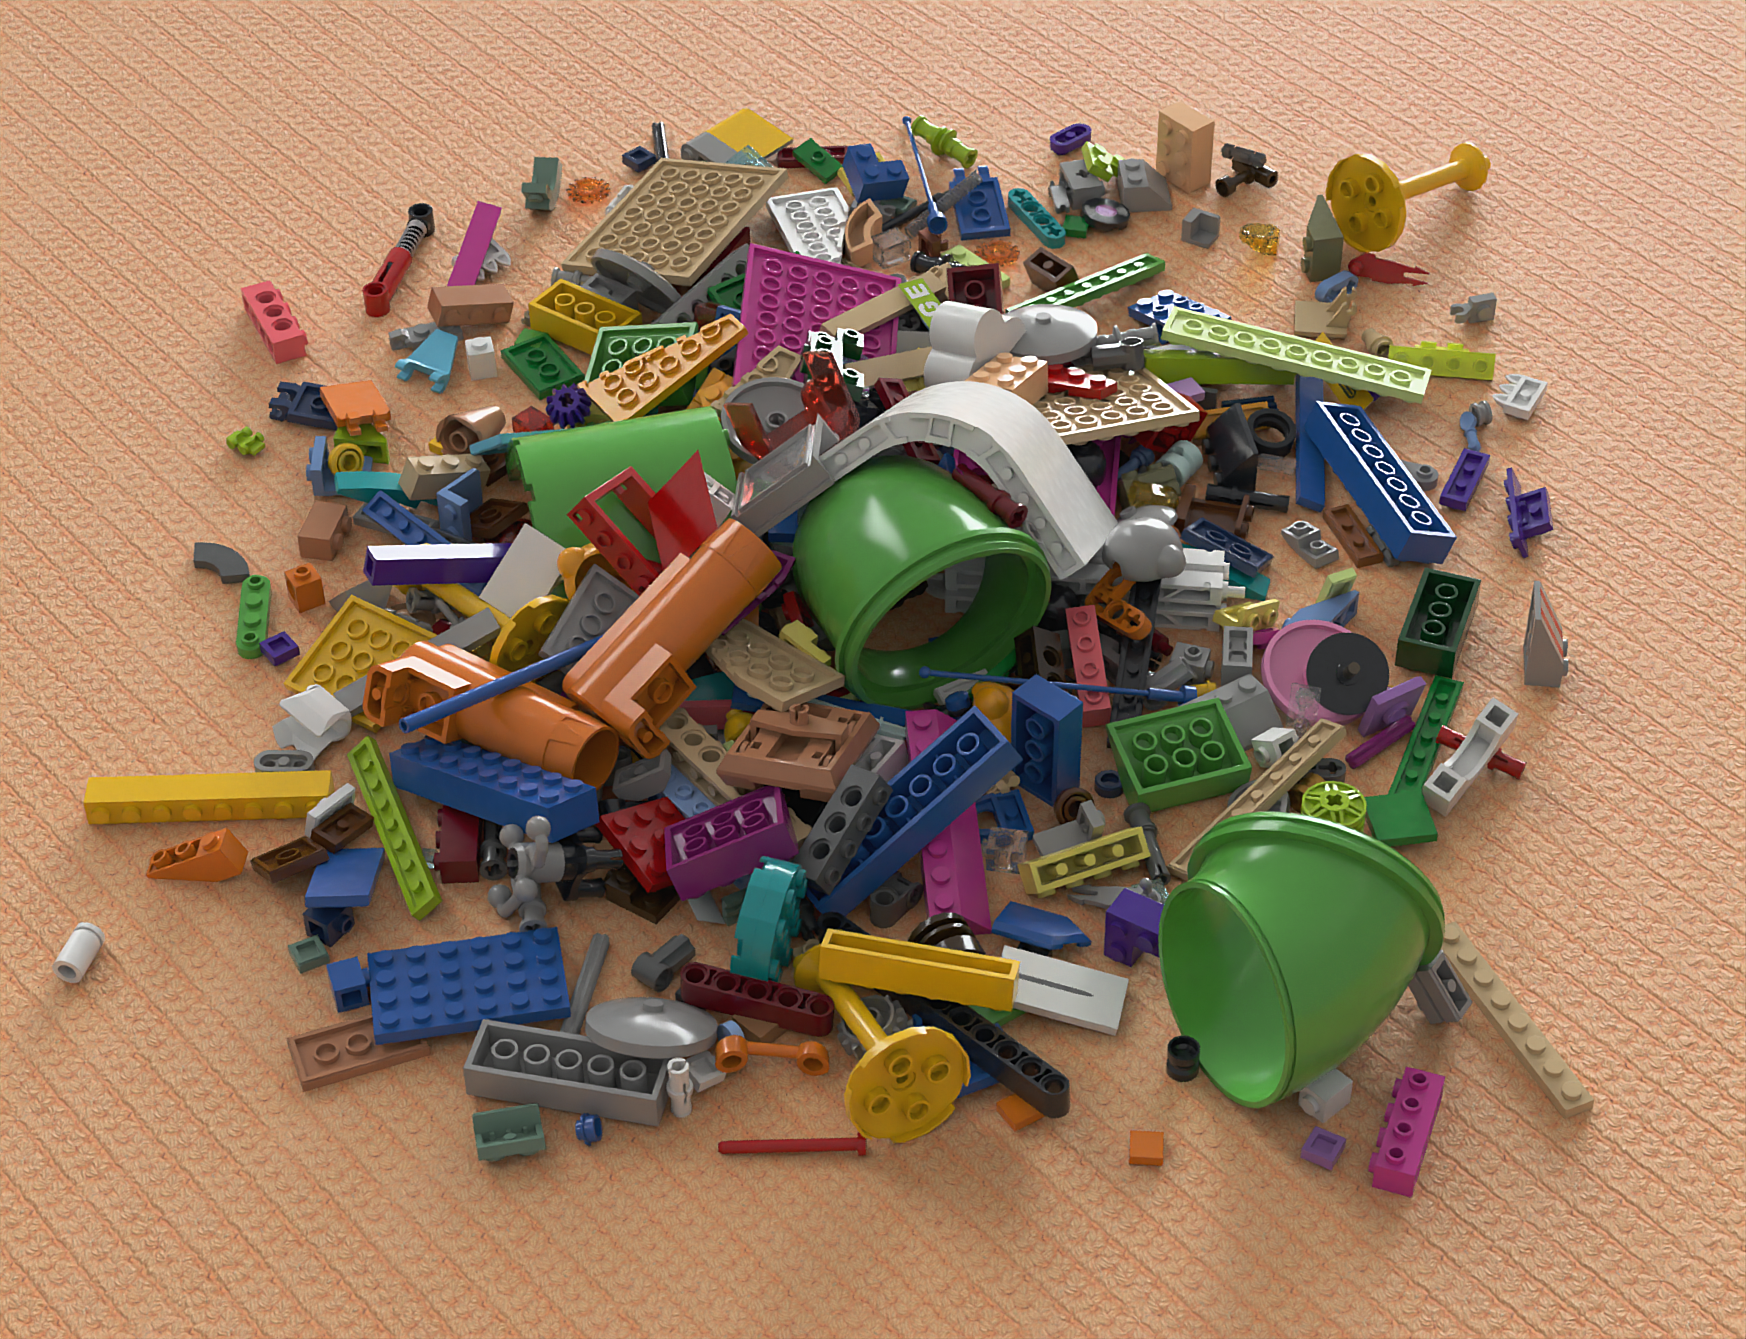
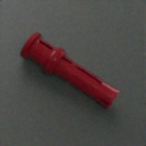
(997, 501)

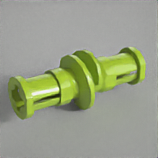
(944, 141)

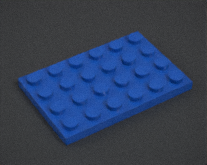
(462, 982)

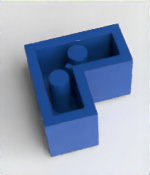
(873, 178)

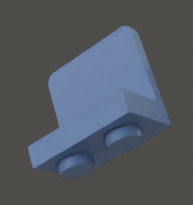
(318, 469)
(457, 502)

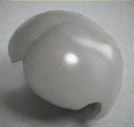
(1144, 549)

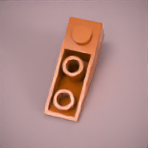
(203, 859)

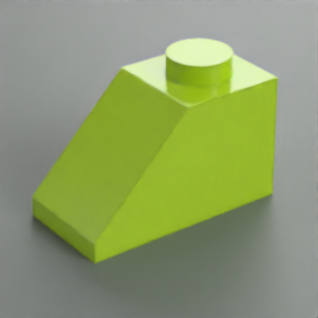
(370, 442)

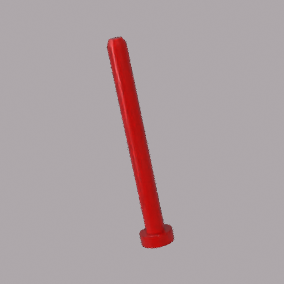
(795, 1145)

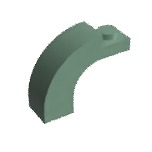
(545, 184)

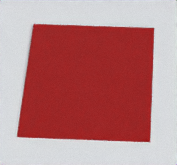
(682, 512)

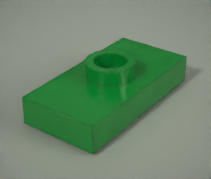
(817, 160)

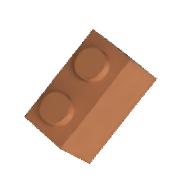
(324, 531)

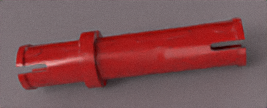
(1499, 761)

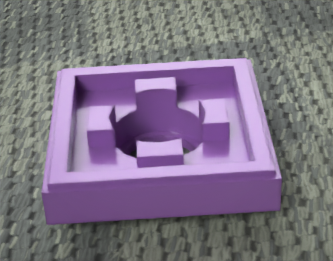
(1391, 706)

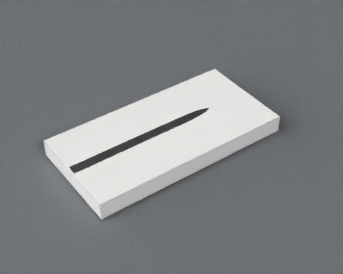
(1068, 991)

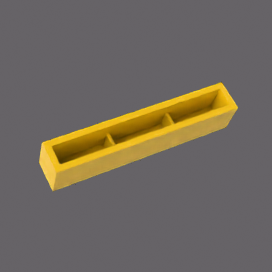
(919, 970)

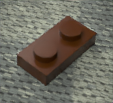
(342, 828)

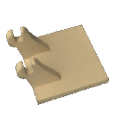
(1325, 317)

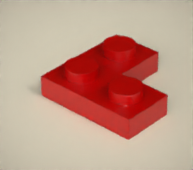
(795, 610)

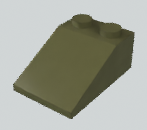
(1322, 244)

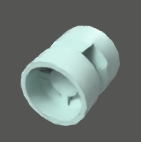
(1184, 458)

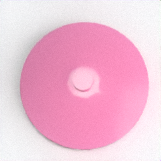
(1287, 660)

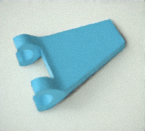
(433, 358)

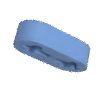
(1331, 287)

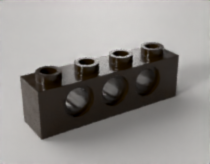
(1040, 654)

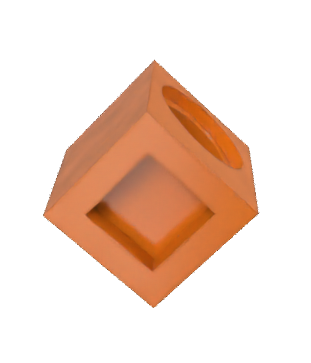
(304, 587)

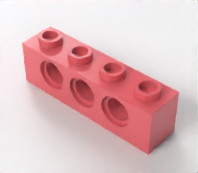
(274, 322)
(1088, 664)

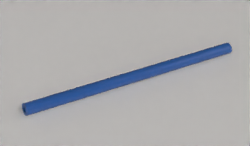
(495, 687)

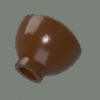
(1068, 802)

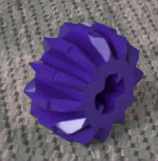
(558, 404)

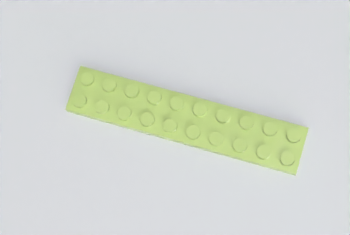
(1296, 355)

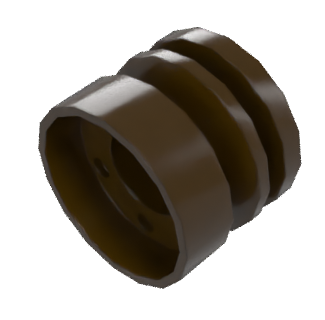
(948, 932)

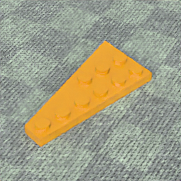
(661, 371)

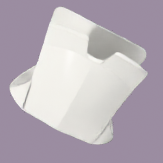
(314, 721)

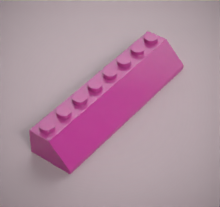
(953, 859)

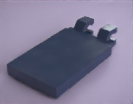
(301, 405)

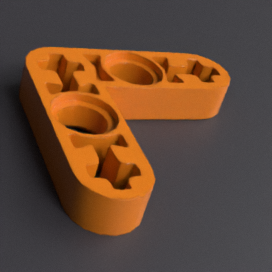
(1112, 597)

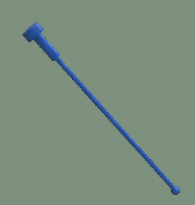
(936, 220)
(1184, 695)

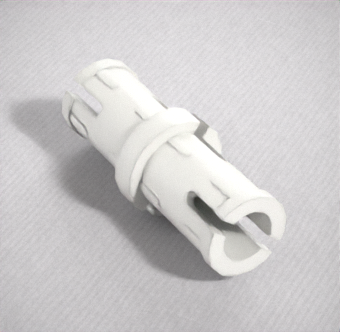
(679, 1087)

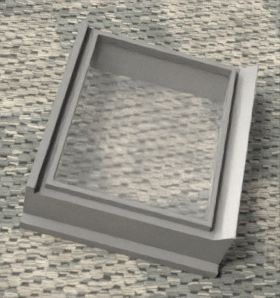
(784, 479)

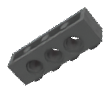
(842, 827)

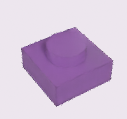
(1323, 1148)

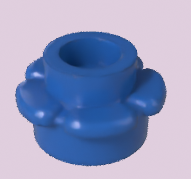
(589, 1128)

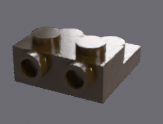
(627, 892)

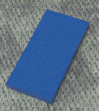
(345, 878)

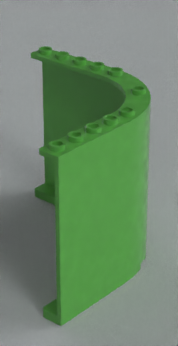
(576, 461)

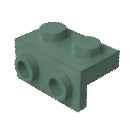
(508, 1132)

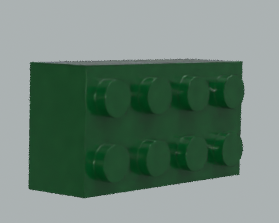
(1437, 623)

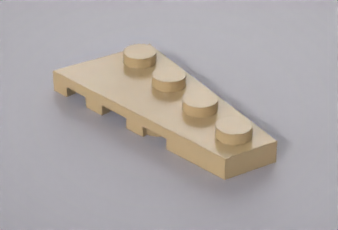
(778, 363)

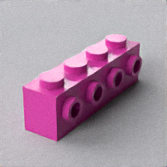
(1407, 1132)

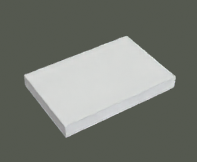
(524, 573)

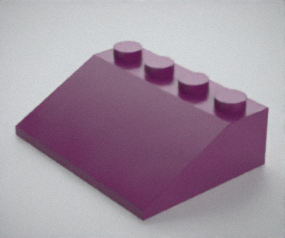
(729, 841)

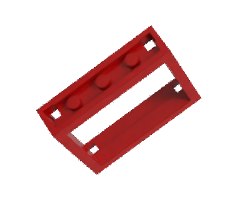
(608, 537)

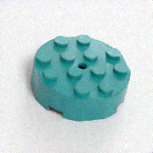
(769, 920)

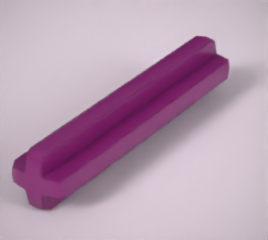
(1380, 742)

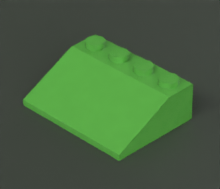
(621, 343)
(1178, 755)

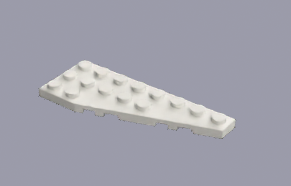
(812, 222)

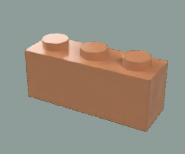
(470, 305)

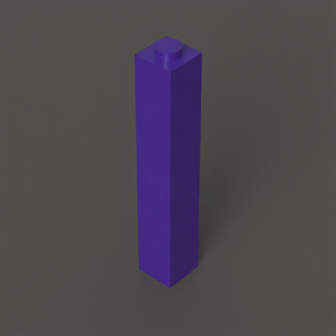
(433, 563)

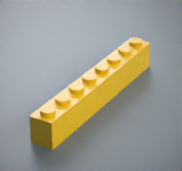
(205, 796)

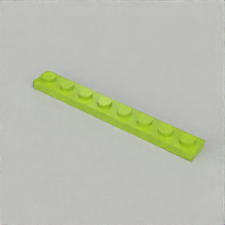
(394, 828)

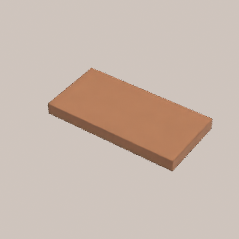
(347, 1052)

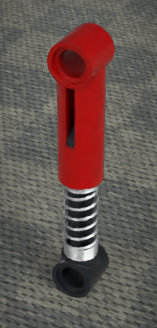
(397, 262)

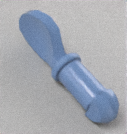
(1468, 422)

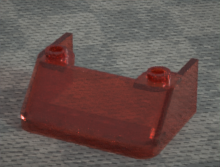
(822, 395)

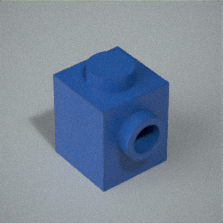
(348, 984)

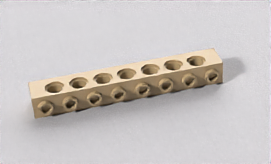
(698, 758)

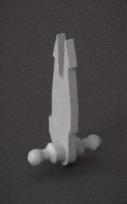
(1105, 895)

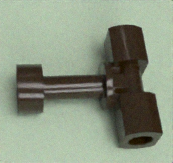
(1248, 174)

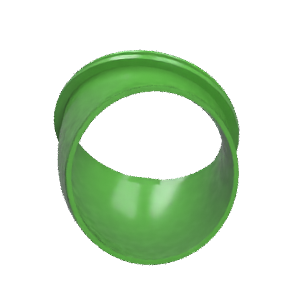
(885, 535)
(1291, 948)

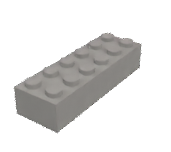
(564, 1073)

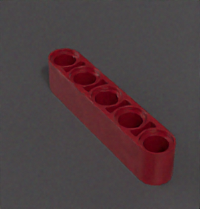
(757, 999)

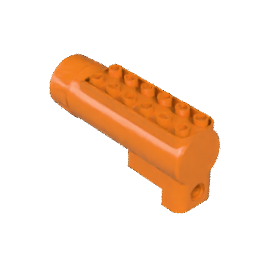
(640, 664)
(518, 724)

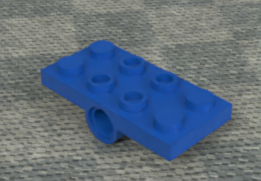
(1160, 306)

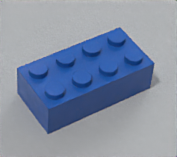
(1047, 737)

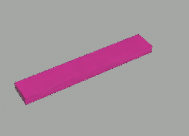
(475, 245)

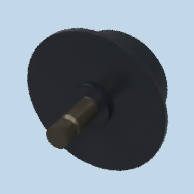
(1348, 671)

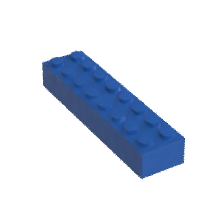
(1379, 483)
(493, 786)
(923, 803)

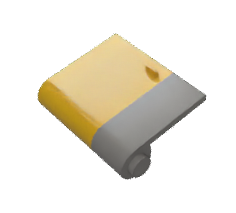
(734, 134)

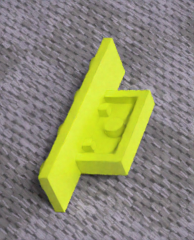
(1446, 361)

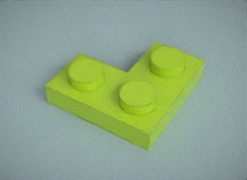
(1100, 162)

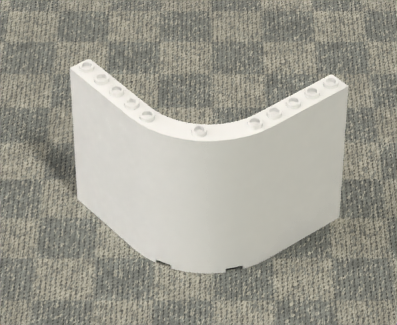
(1011, 446)

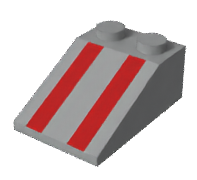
(1543, 643)

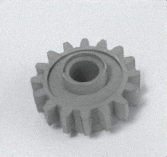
(888, 1015)

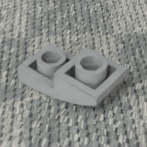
(1307, 543)

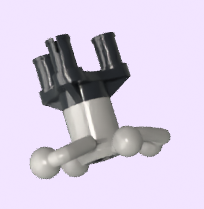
(557, 862)

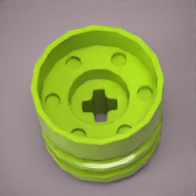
(1335, 803)

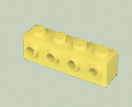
(1084, 860)

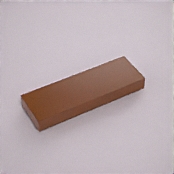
(1353, 536)

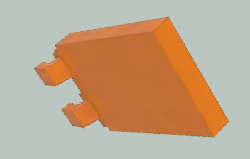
(356, 405)

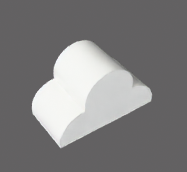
(967, 339)

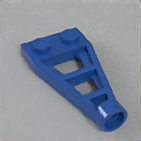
(1007, 810)

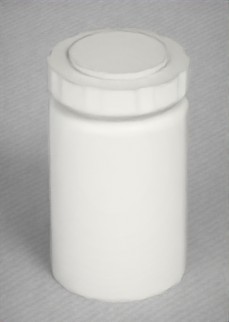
(78, 952)

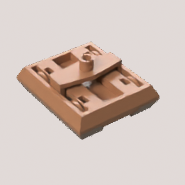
(798, 749)

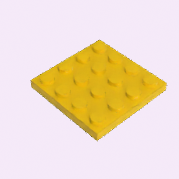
(350, 646)

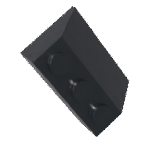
(1231, 450)

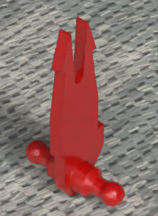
(1384, 270)

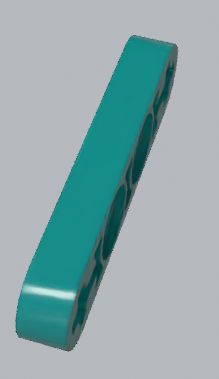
(1021, 202)

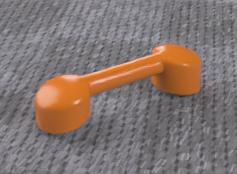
(733, 1053)

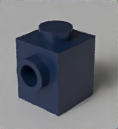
(328, 923)

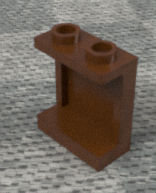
(1225, 515)

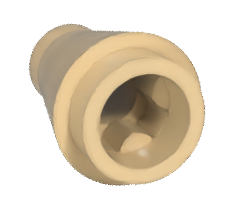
(1376, 343)

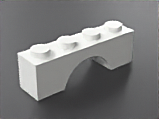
(1480, 745)

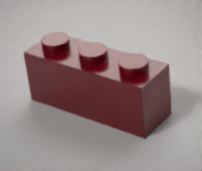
(458, 846)

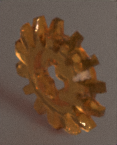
(577, 190)
(1007, 253)

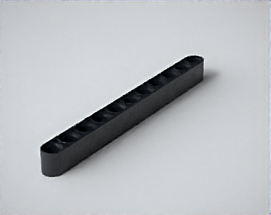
(982, 1040)

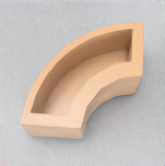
(860, 226)

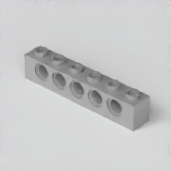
(684, 309)

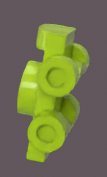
(246, 443)

